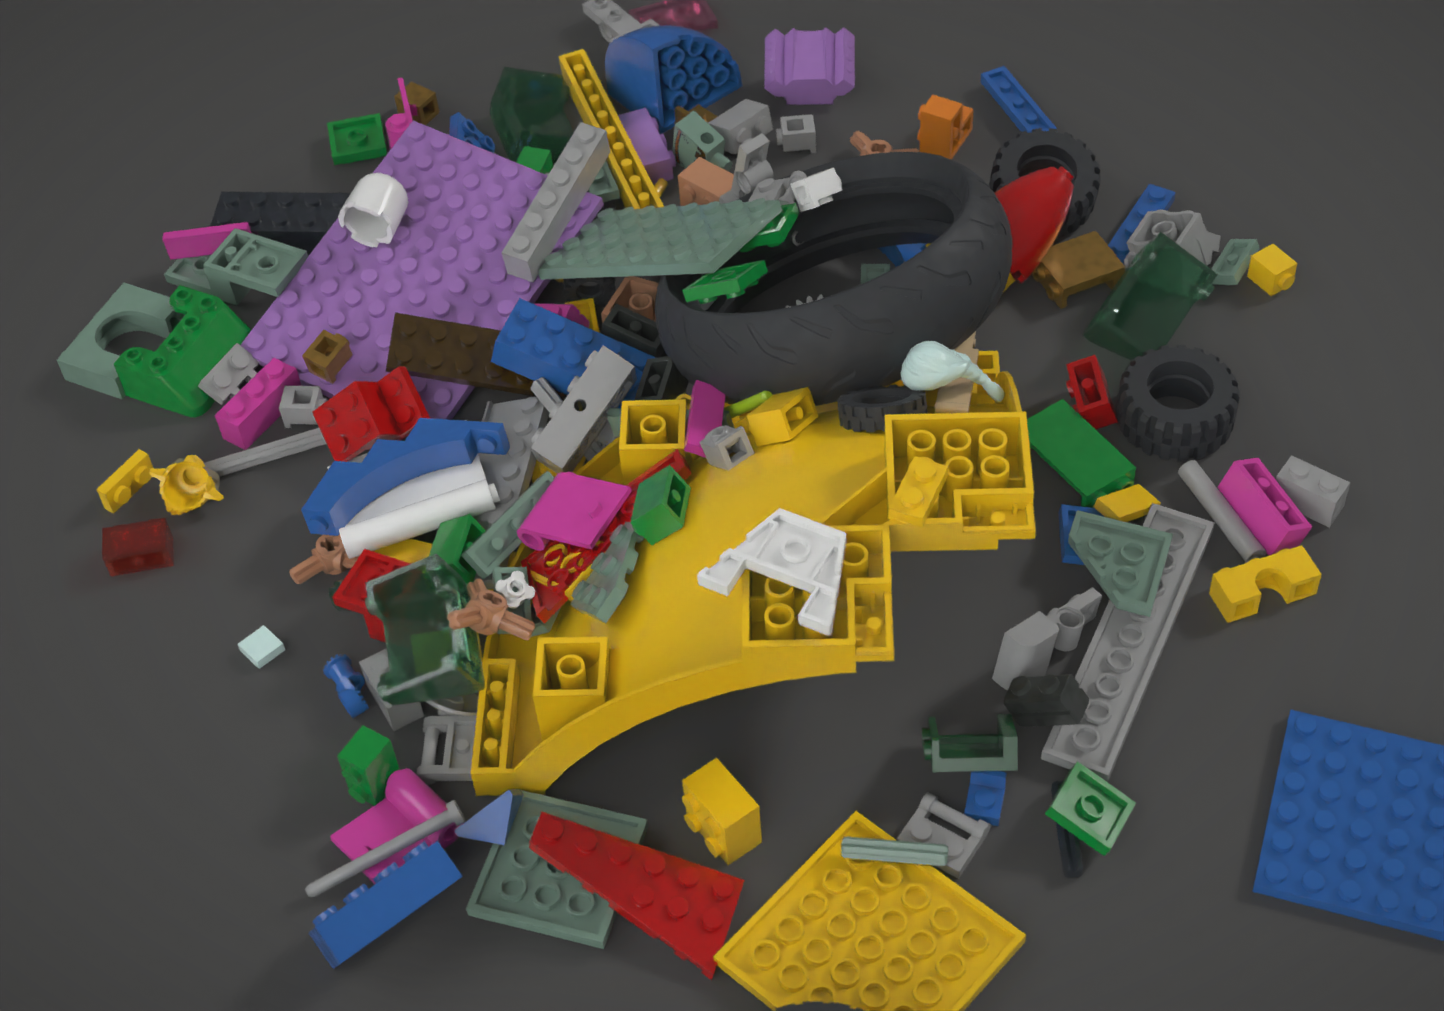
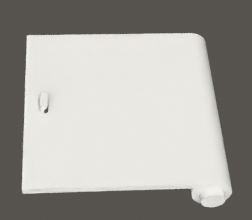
(419, 507)

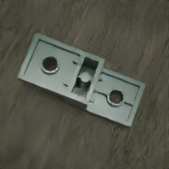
(239, 266)

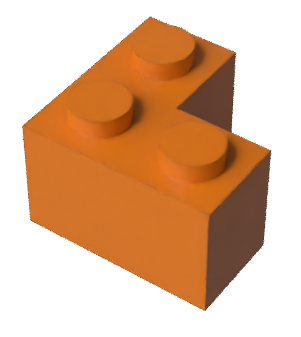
(943, 126)

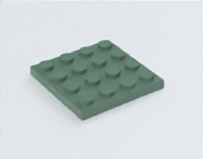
(534, 895)

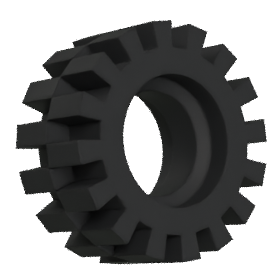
(600, 293)

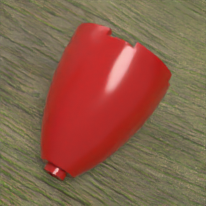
(1036, 214)

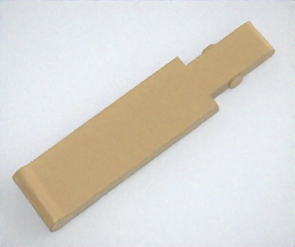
(957, 394)

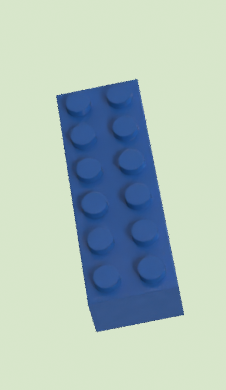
(555, 348)

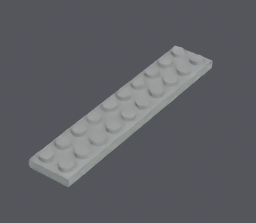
(1127, 652)

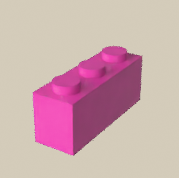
(256, 404)
(1264, 506)

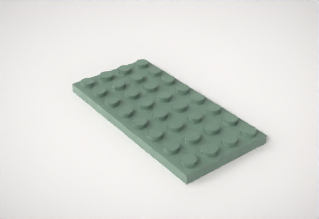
(660, 240)

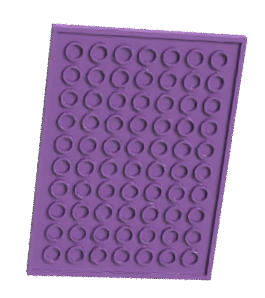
(436, 267)

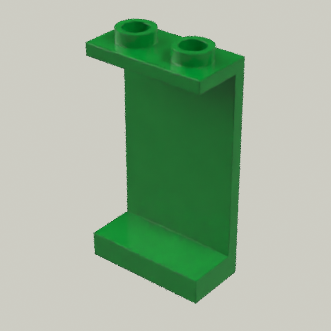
(1079, 453)

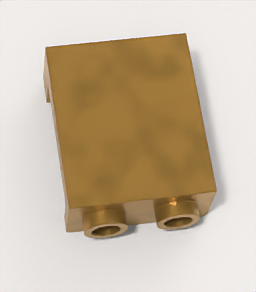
(1078, 266)

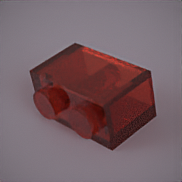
(137, 547)

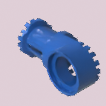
(347, 684)

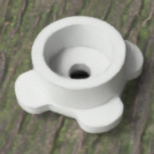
(513, 598)

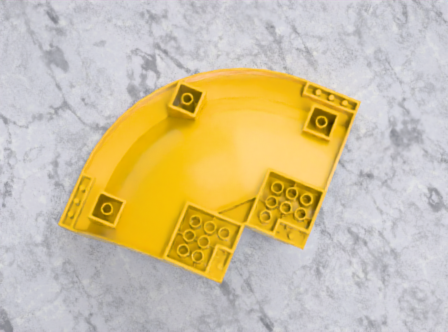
(684, 643)

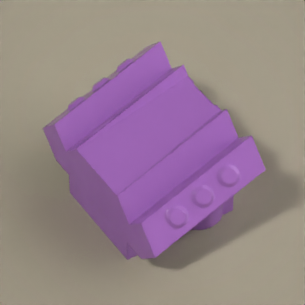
(809, 65)

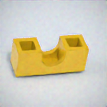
(1287, 572)

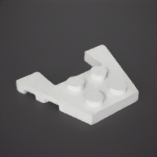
(790, 552)

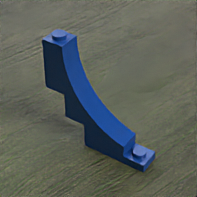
(428, 448)

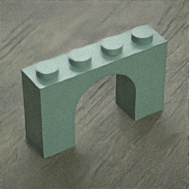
(126, 311)

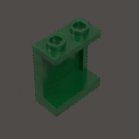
(972, 751)

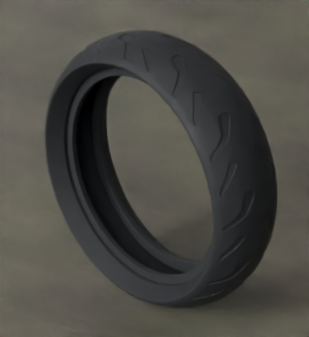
(867, 330)

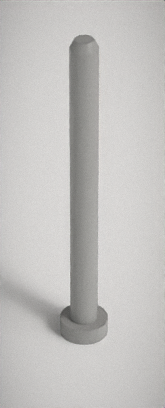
(451, 815)

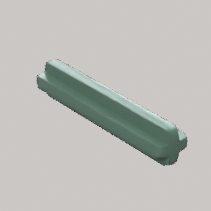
(894, 851)

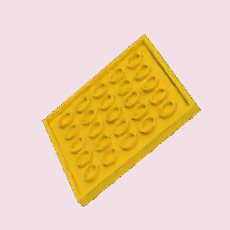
(869, 935)

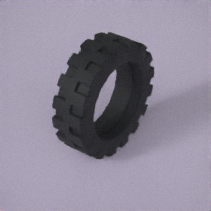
(868, 406)

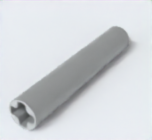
(1221, 511)

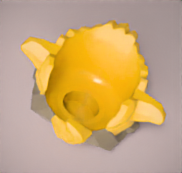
(187, 484)

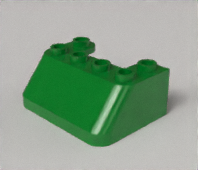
(185, 357)

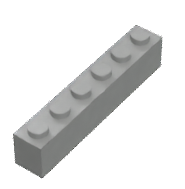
(556, 202)

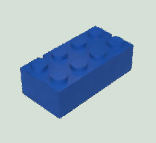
(382, 906)

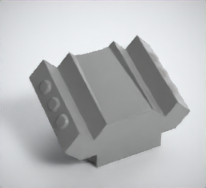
(1182, 227)

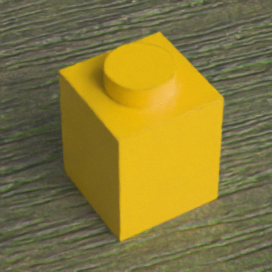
(1272, 270)

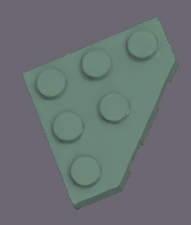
(1122, 558)
(606, 584)

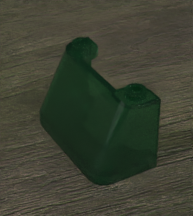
(531, 112)
(1150, 299)
(422, 650)

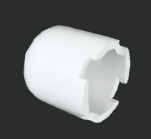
(374, 209)

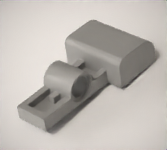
(613, 19)
(749, 168)
(1030, 644)

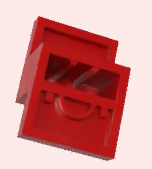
(370, 412)
(353, 589)

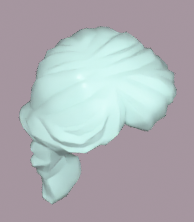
(935, 365)

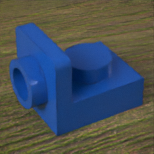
(986, 796)

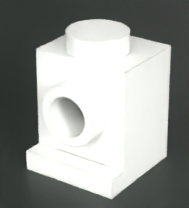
(816, 189)

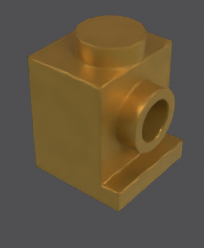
(327, 355)

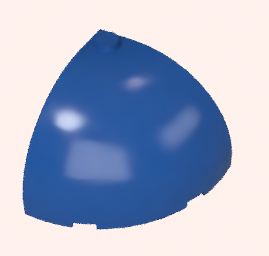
(668, 69)

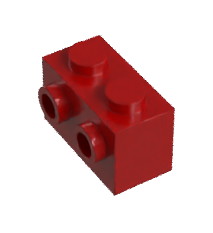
(1091, 392)

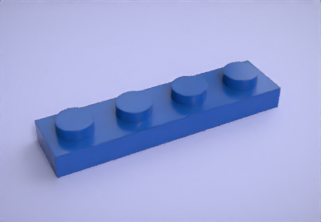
(1015, 100)
(1152, 199)

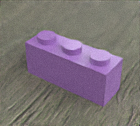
(649, 144)

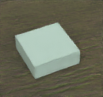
(261, 647)

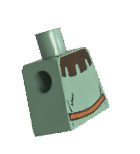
(698, 139)

